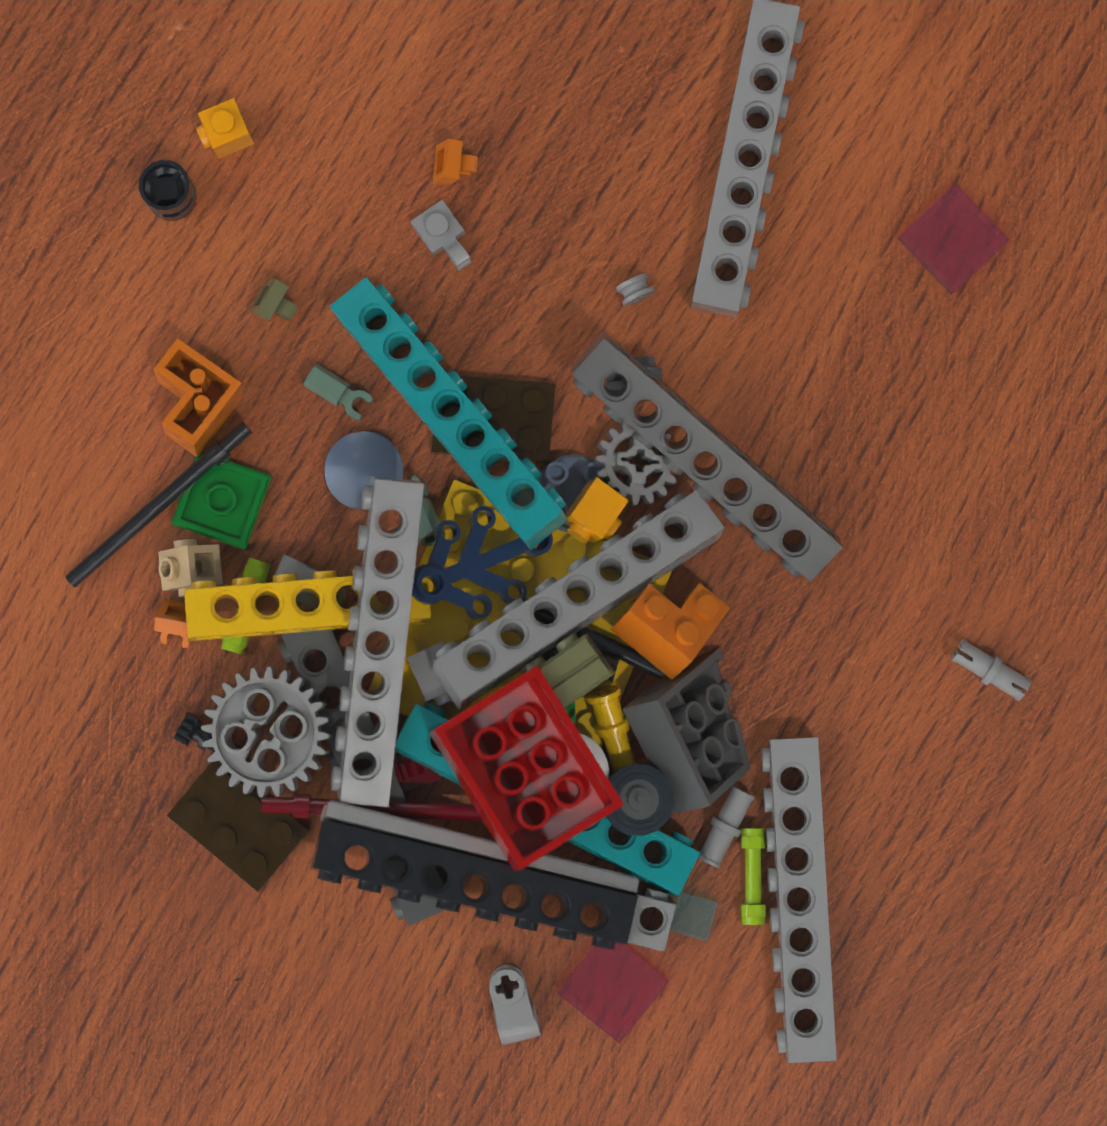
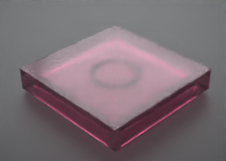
(953, 239)
(613, 989)

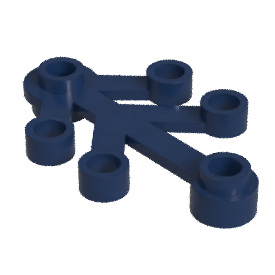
(471, 566)

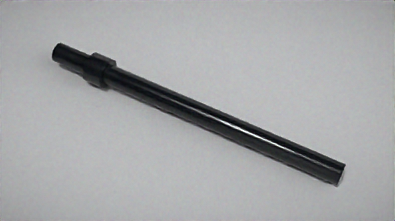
(216, 454)

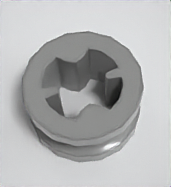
(635, 289)

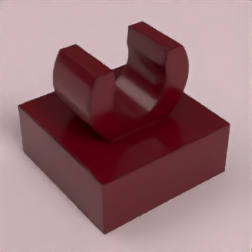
(411, 774)

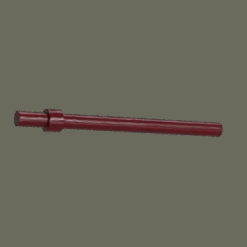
(304, 806)

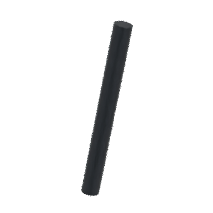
(608, 646)

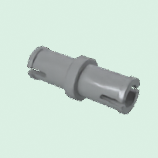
(991, 670)
(725, 826)

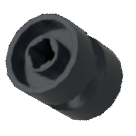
(167, 190)

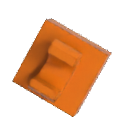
(451, 162)
(171, 620)

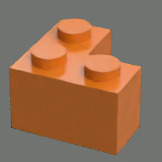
(204, 392)
(670, 633)

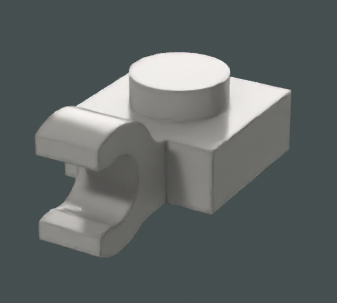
(440, 232)

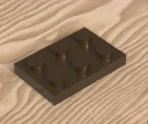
(518, 407)
(235, 827)

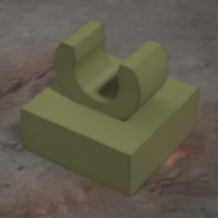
(271, 301)

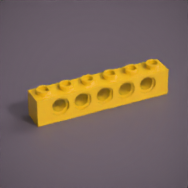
(206, 625)

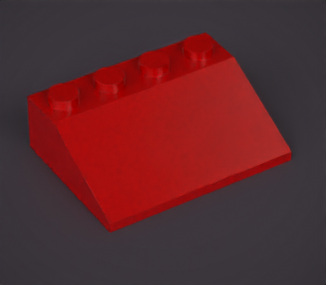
(526, 769)

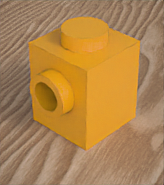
(224, 129)
(595, 512)

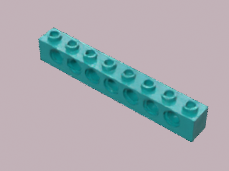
(356, 312)
(666, 875)

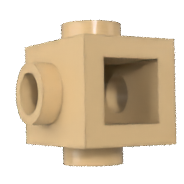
(189, 564)

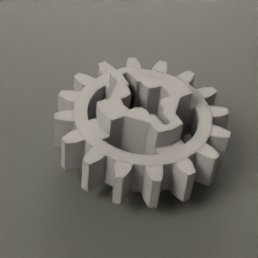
(634, 480)

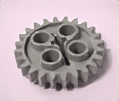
(238, 710)

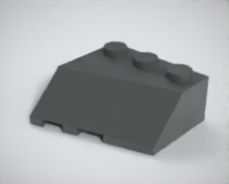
(691, 732)

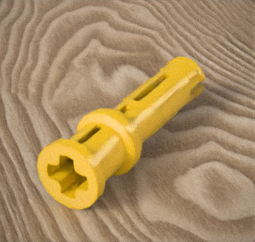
(611, 724)

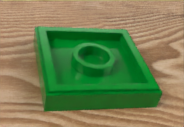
(224, 504)

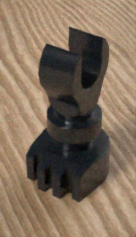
(191, 731)

